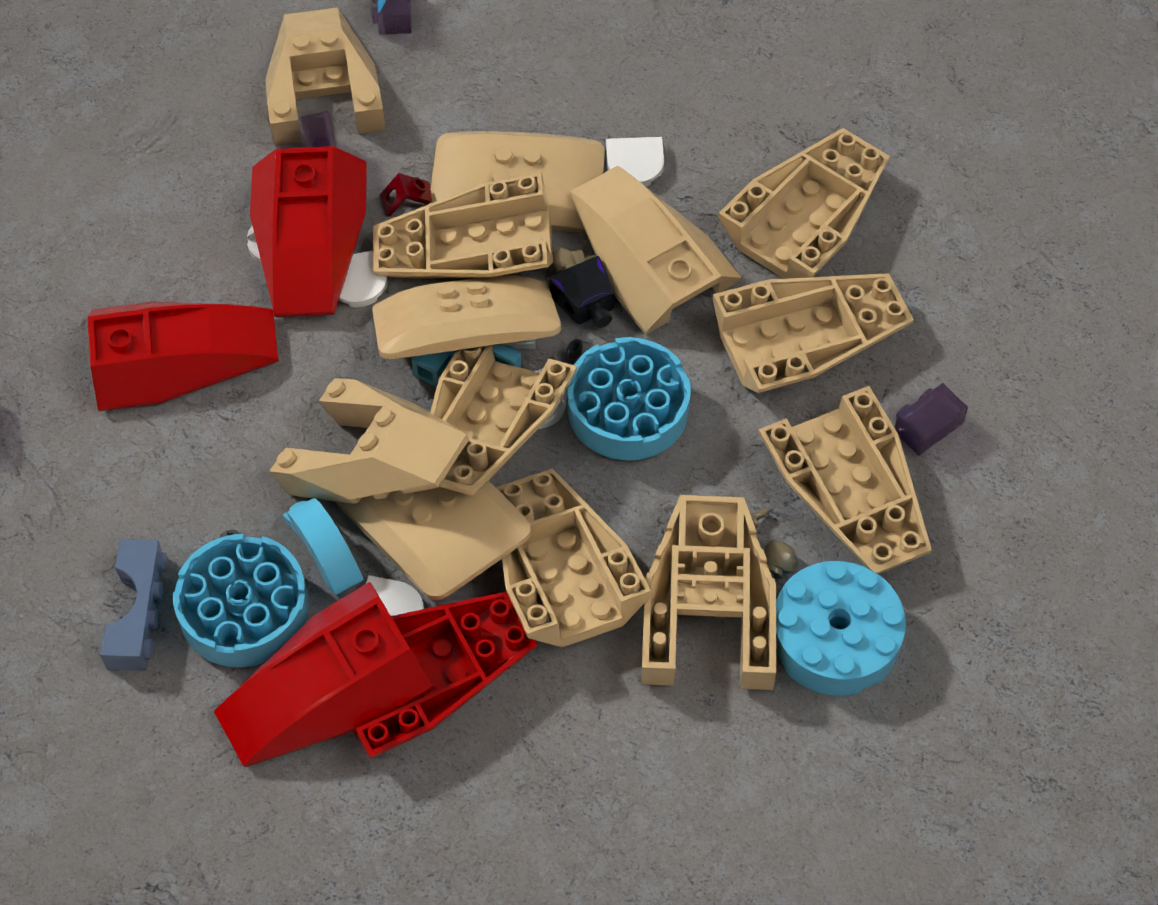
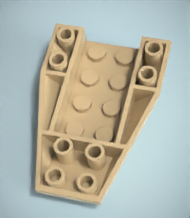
(805, 206)
(471, 234)
(648, 248)
(805, 325)
(496, 408)
(854, 479)
(573, 570)

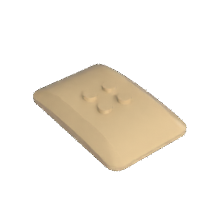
(489, 156)
(464, 315)
(441, 534)

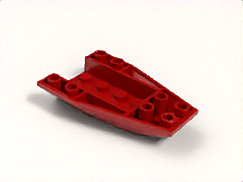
(307, 225)
(174, 348)
(461, 652)
(324, 681)

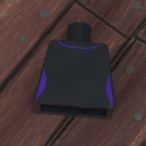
(584, 292)

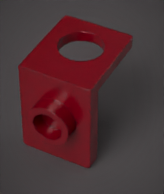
(406, 188)

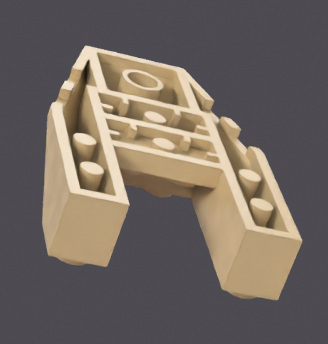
(317, 58)
(399, 450)
(716, 569)

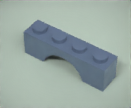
(128, 641)

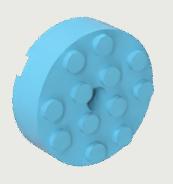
(628, 399)
(212, 603)
(843, 658)

